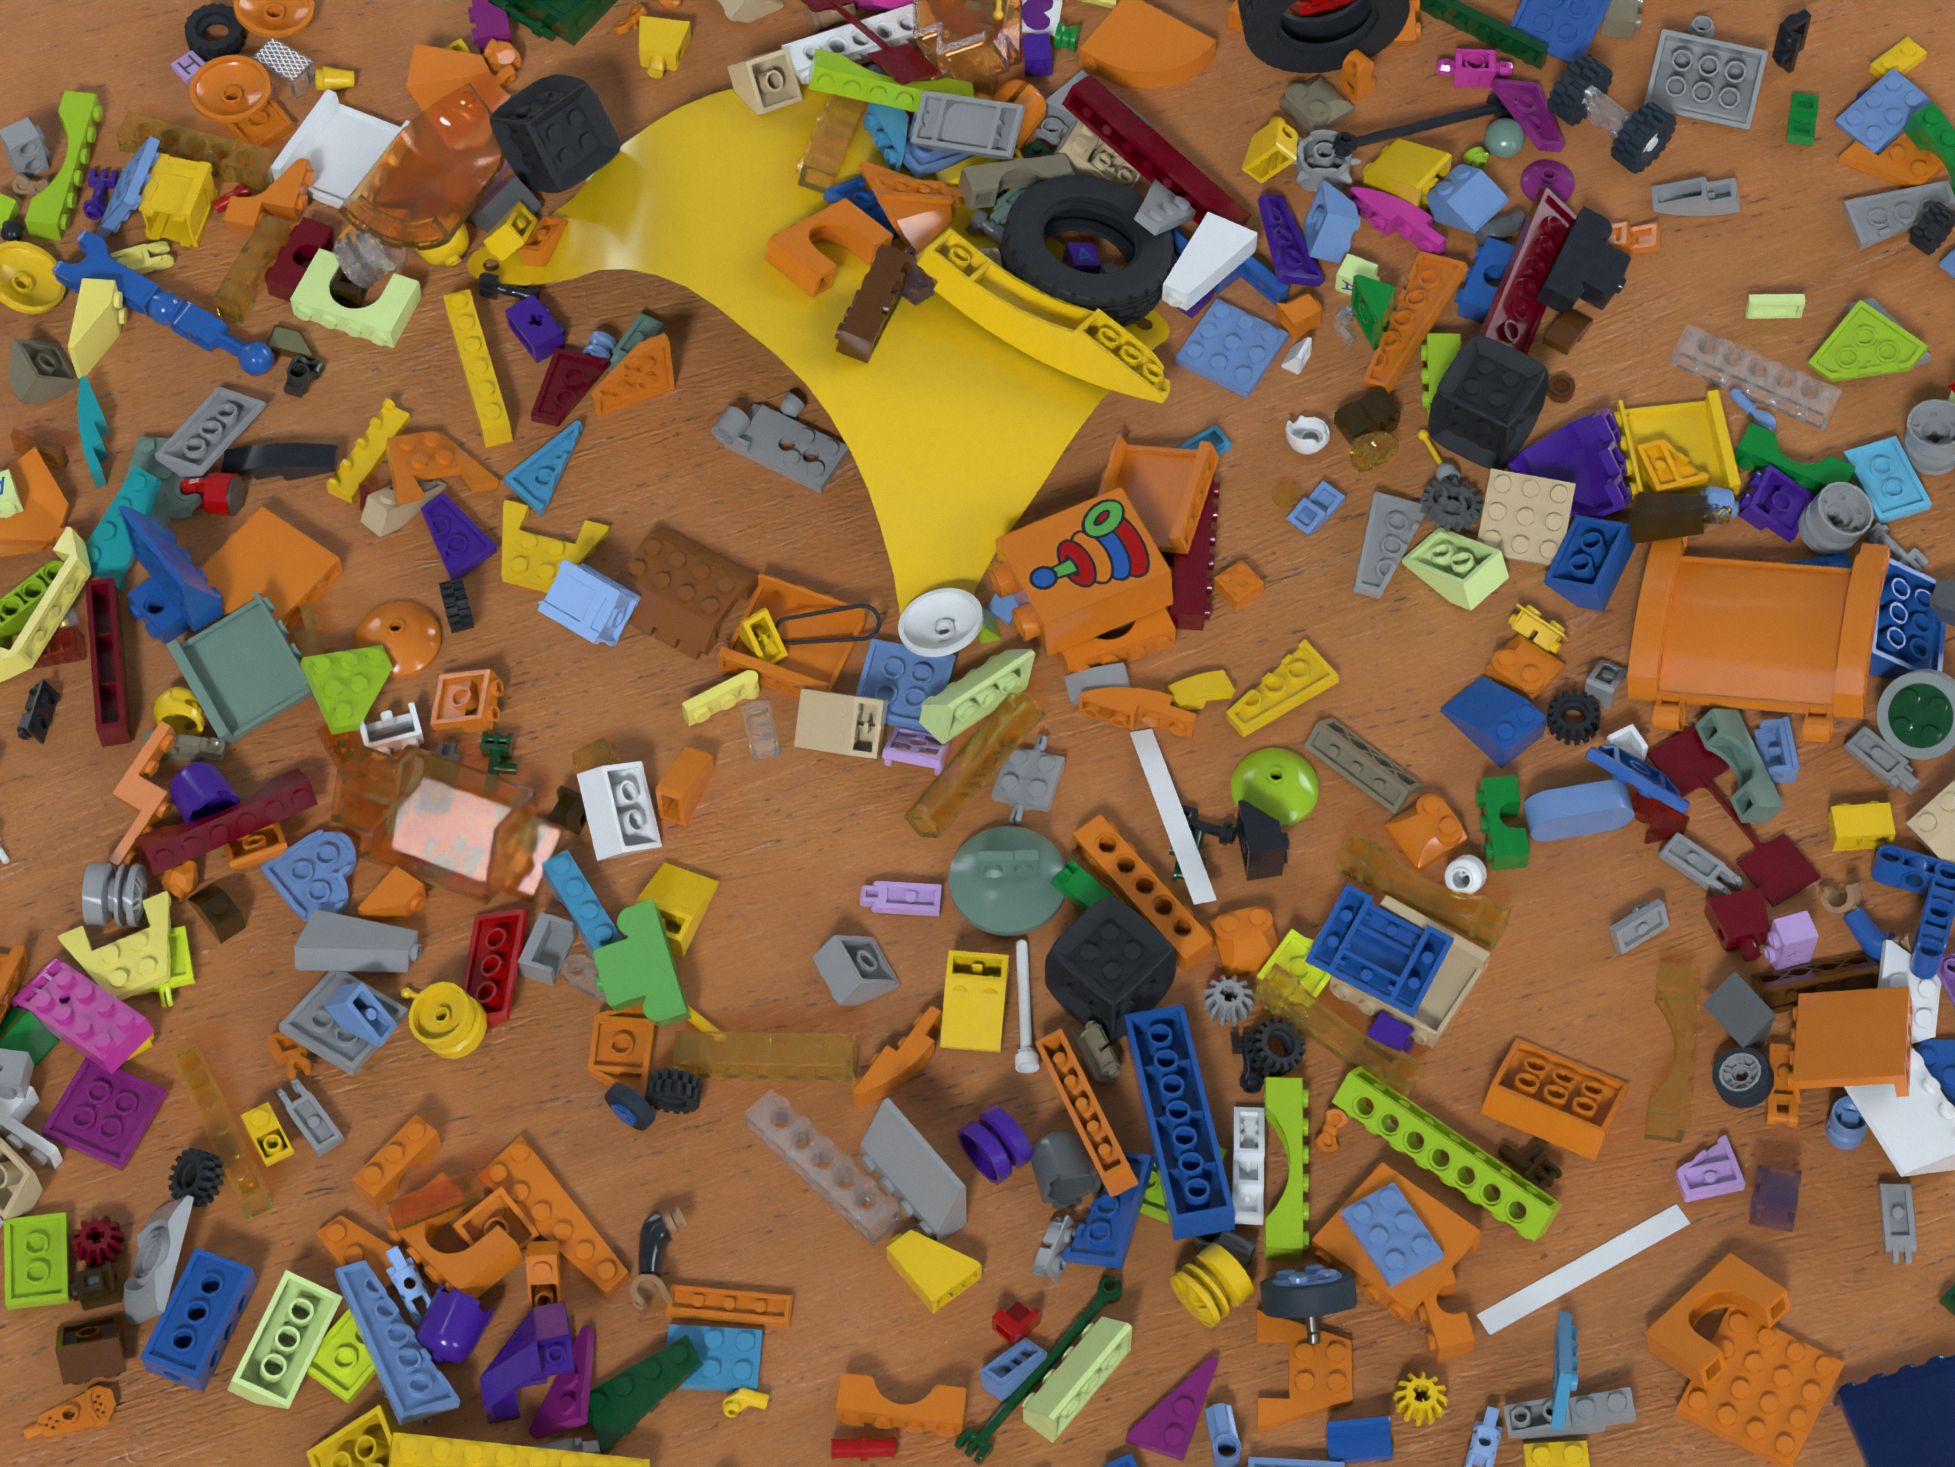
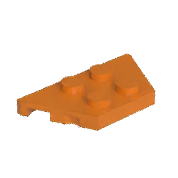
(622, 1048)

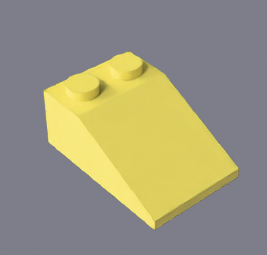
(95, 323)

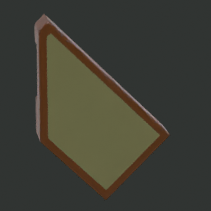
(289, 342)

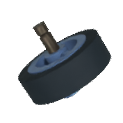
(1308, 1295)

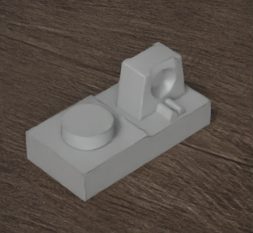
(1639, 926)

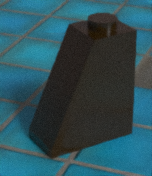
(1668, 516)

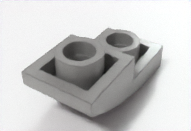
(1094, 678)

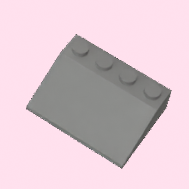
(1706, 79)
(914, 1174)

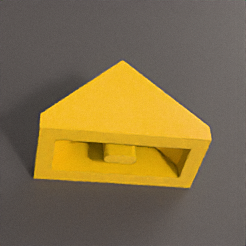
(762, 637)

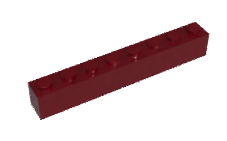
(1148, 150)

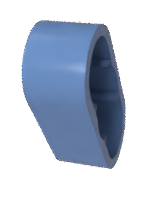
(1578, 810)

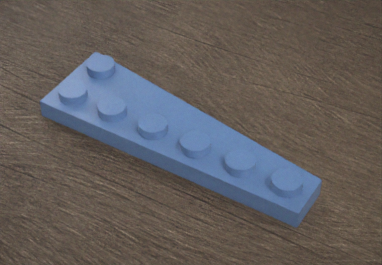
(401, 1363)

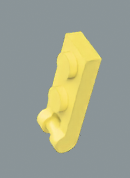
(721, 697)

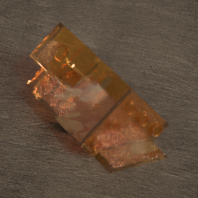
(967, 40)
(444, 822)

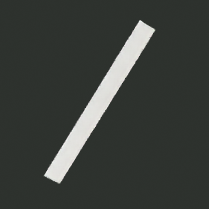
(1173, 816)
(1583, 1269)

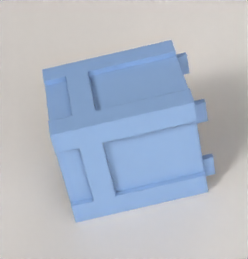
(589, 603)

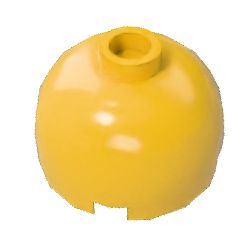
(448, 253)

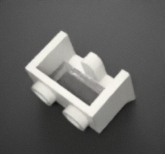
(393, 732)

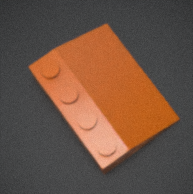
(1554, 1099)

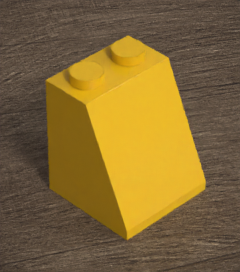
(1407, 171)

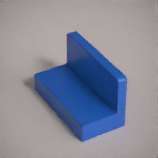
(1359, 1440)

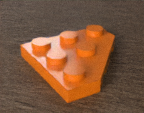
(639, 376)

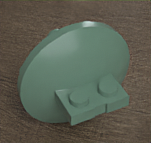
(1005, 880)

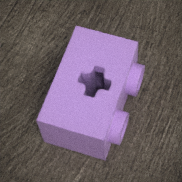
(1791, 941)

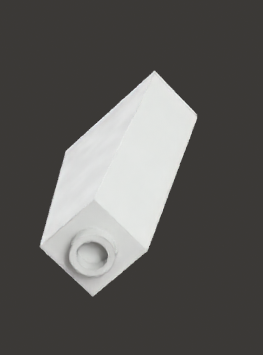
(1207, 259)

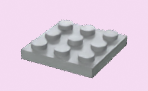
(320, 1033)

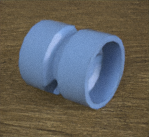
(1845, 1125)

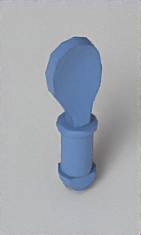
(1761, 418)

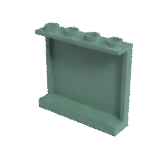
(243, 669)

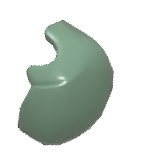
(1504, 138)

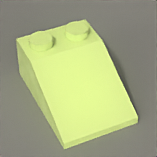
(1457, 567)

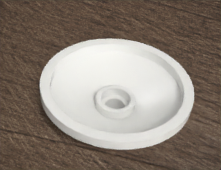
(940, 622)

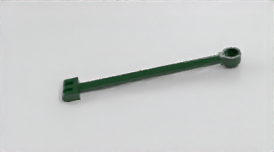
(980, 1439)

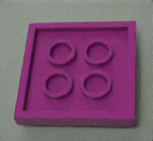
(104, 1114)

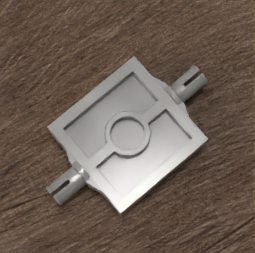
(1029, 780)

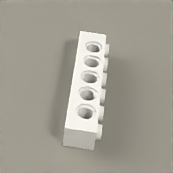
(892, 26)

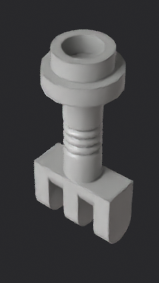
(1913, 559)

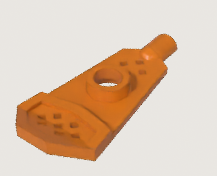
(85, 1414)

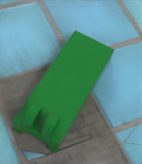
(1079, 886)

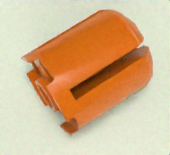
(1035, 106)

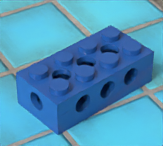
(205, 1337)

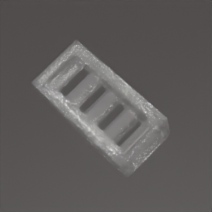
(762, 745)

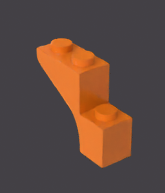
(283, 198)

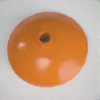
(274, 17)
(227, 79)
(410, 647)

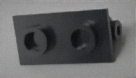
(41, 703)

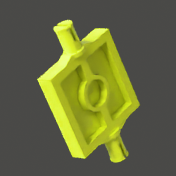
(1292, 956)
(180, 966)

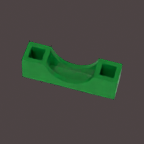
(1933, 132)
(1760, 449)

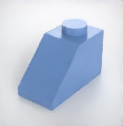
(360, 1013)

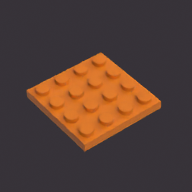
(1766, 1393)

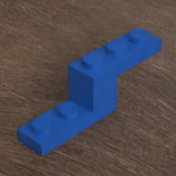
(1250, 270)

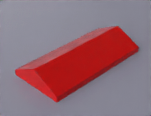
(494, 962)

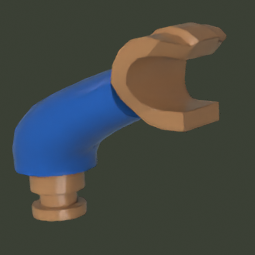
(1860, 924)

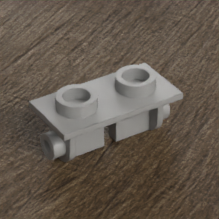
(1058, 1236)

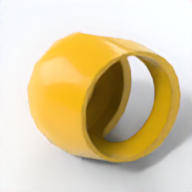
(178, 708)

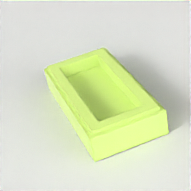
(1774, 306)

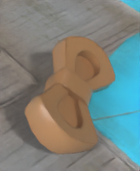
(23, 185)

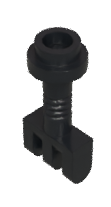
(491, 287)
(1226, 833)
(1251, 1080)

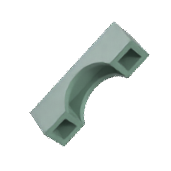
(1728, 737)

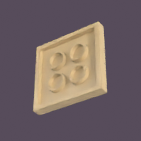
(1525, 516)

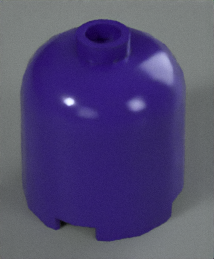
(201, 791)
(452, 1326)

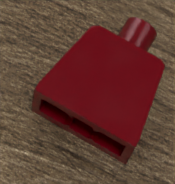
(1739, 921)

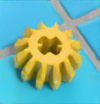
(1420, 1410)

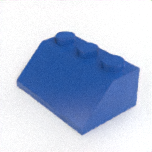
(1590, 561)

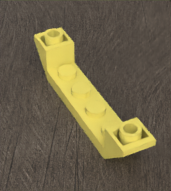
(51, 608)

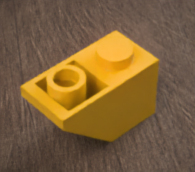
(266, 1134)

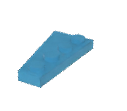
(1565, 1367)

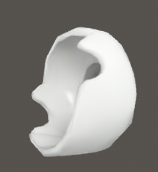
(1307, 434)

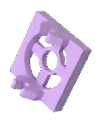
(908, 737)

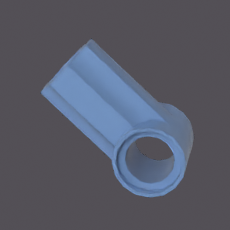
(1223, 1435)

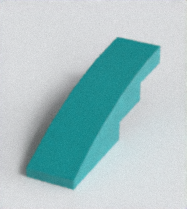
(91, 428)

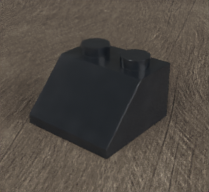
(1260, 842)

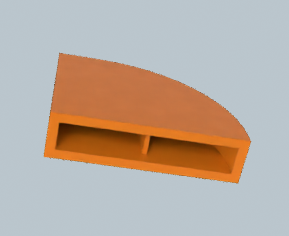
(1145, 48)

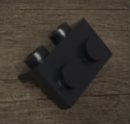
(1791, 39)

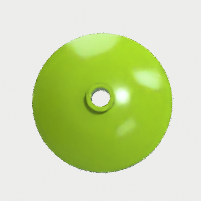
(1284, 799)

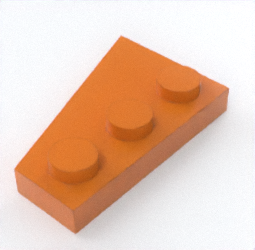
(353, 1244)

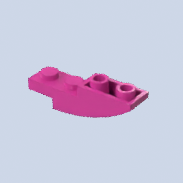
(1393, 214)

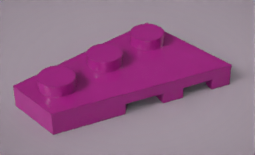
(1530, 110)

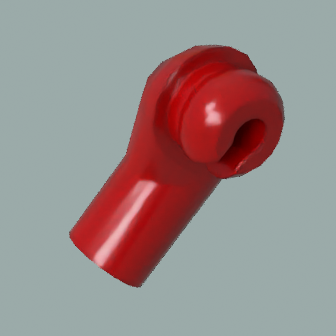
(240, 190)

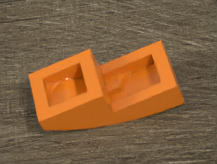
(1635, 239)

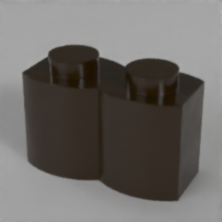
(1367, 415)

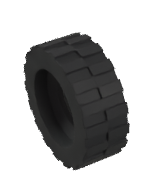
(209, 16)

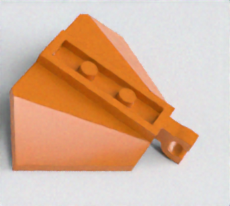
(441, 71)
(913, 206)
(43, 508)

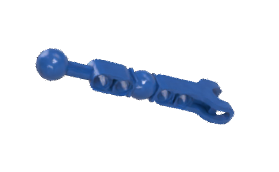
(162, 306)

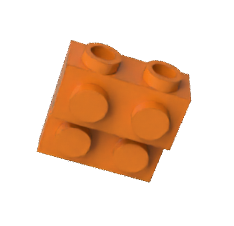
(467, 701)

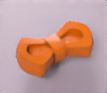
(631, 20)
(1326, 1140)

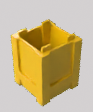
(178, 200)

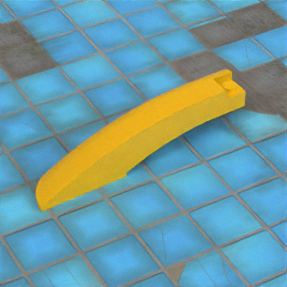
(1043, 326)

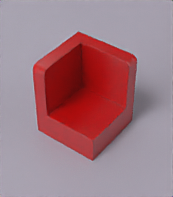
(1015, 1323)

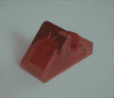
(1662, 819)

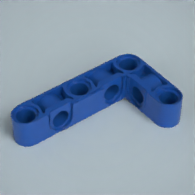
(1935, 882)

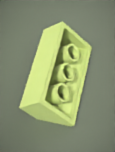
(976, 694)
(285, 1342)
(1078, 1377)

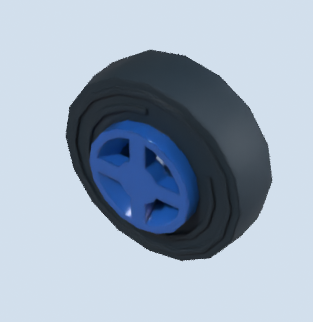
(630, 1106)

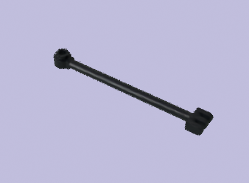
(1348, 143)

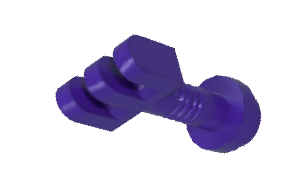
(93, 207)

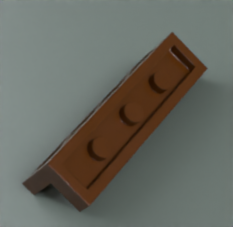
(1782, 987)

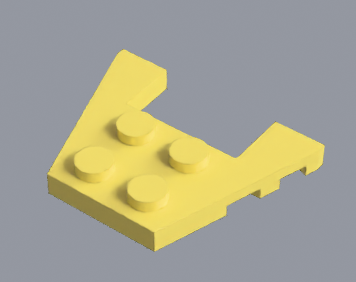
(133, 961)

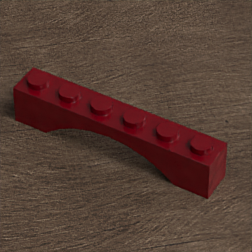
(185, 841)

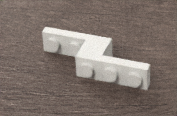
(19, 1136)

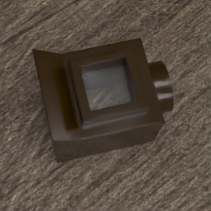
(96, 1287)

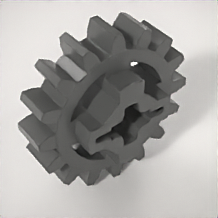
(1451, 504)

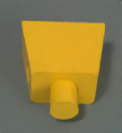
(662, 44)
(1271, 150)

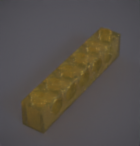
(229, 157)

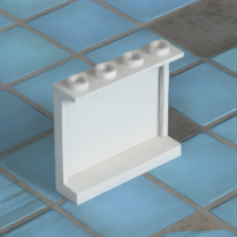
(339, 146)

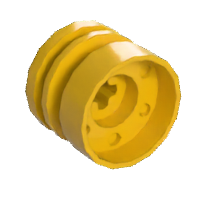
(1212, 1285)

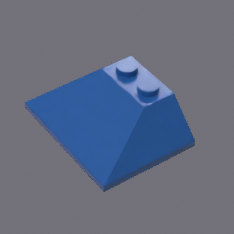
(1379, 951)

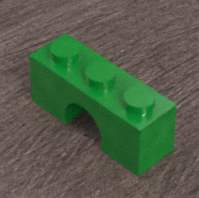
(1505, 845)

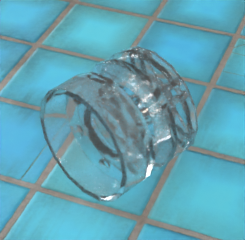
(367, 259)

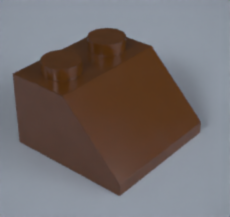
(91, 1349)

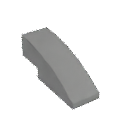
(1697, 197)

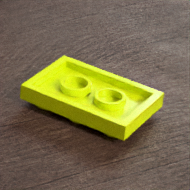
(342, 1360)

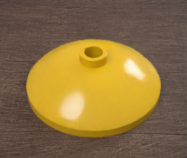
(28, 279)

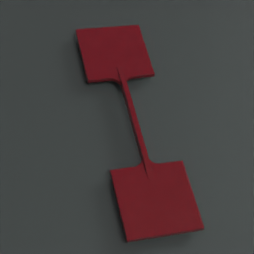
(898, 61)
(1771, 865)

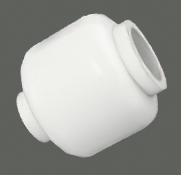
(1457, 872)

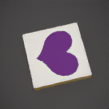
(1041, 16)

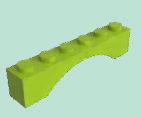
(842, 77)
(50, 209)
(1284, 1225)

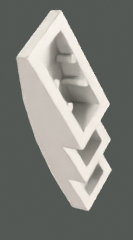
(1248, 1165)

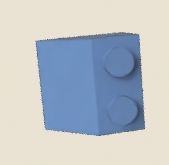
(1465, 199)
(1330, 224)

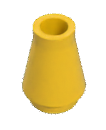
(333, 79)

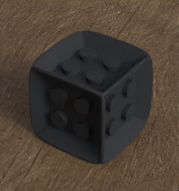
(554, 133)
(1488, 402)
(1109, 966)

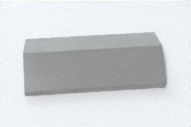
(208, 432)

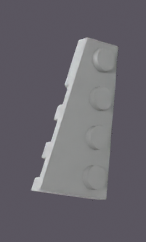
(1890, 213)

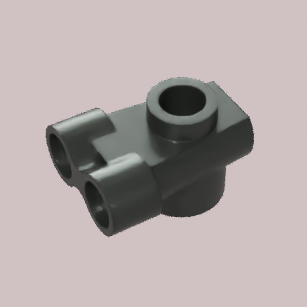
(301, 375)

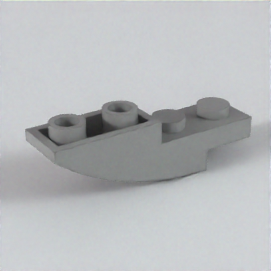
(1583, 1416)

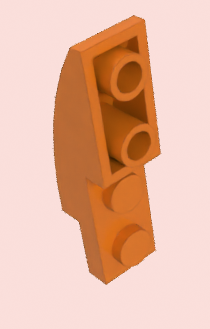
(1126, 705)
(896, 1067)

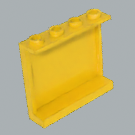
(1692, 429)

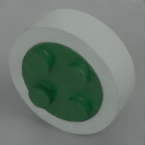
(1919, 714)

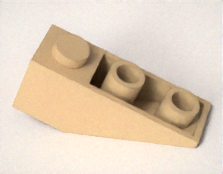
(383, 514)

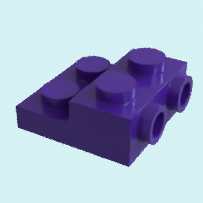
(1774, 502)

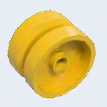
(447, 1020)

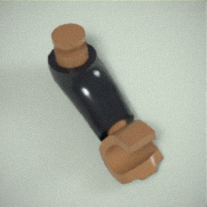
(653, 1240)

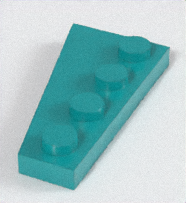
(109, 545)

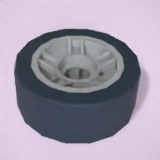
(1740, 1064)

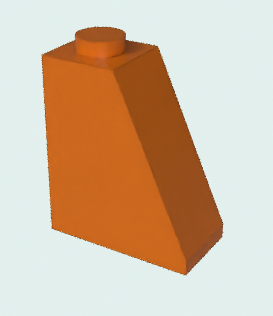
(684, 785)

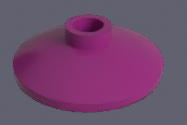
(1560, 179)

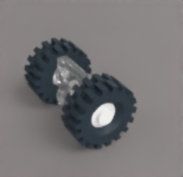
(1636, 136)

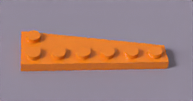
(1427, 293)
(554, 1214)

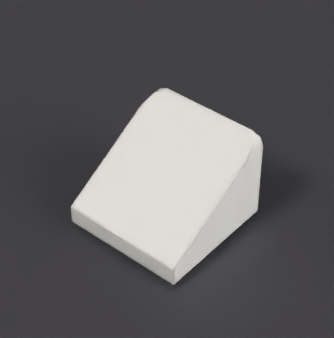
(1298, 356)

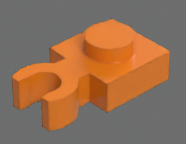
(289, 1052)

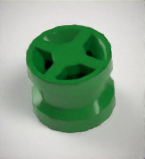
(1067, 37)

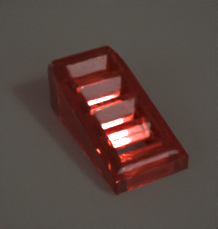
(72, 649)

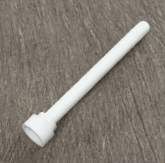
(1027, 1059)

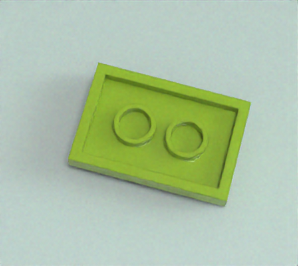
(36, 1261)

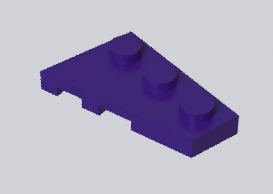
(456, 537)

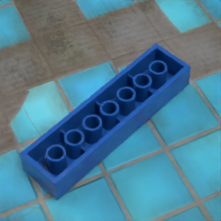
(1179, 1122)

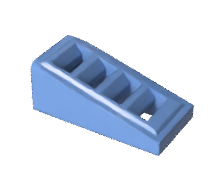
(1003, 1385)

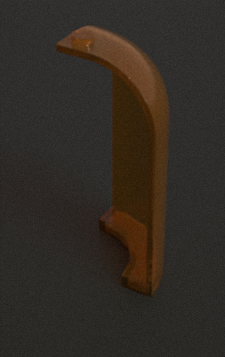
(429, 175)

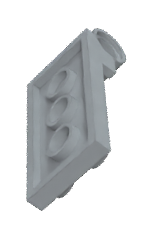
(763, 431)

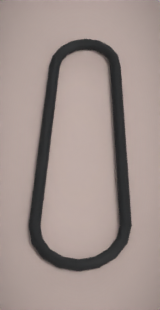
(831, 640)

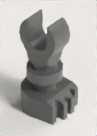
(979, 221)

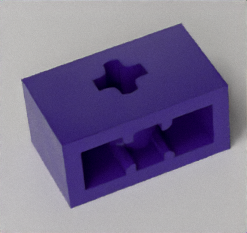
(535, 328)

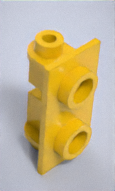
(1529, 621)

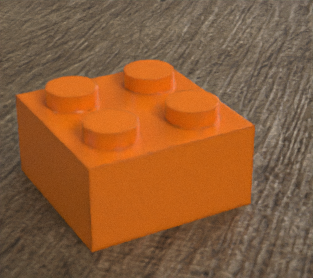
(1238, 585)

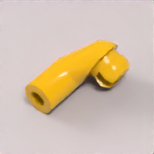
(743, 1398)

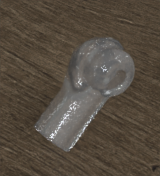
(1341, 324)

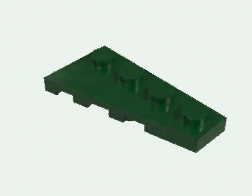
(632, 1394)

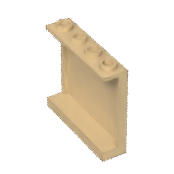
(1447, 992)

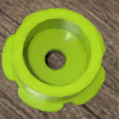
(1476, 157)

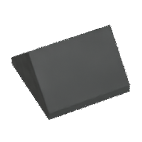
(500, 201)
(1741, 1012)

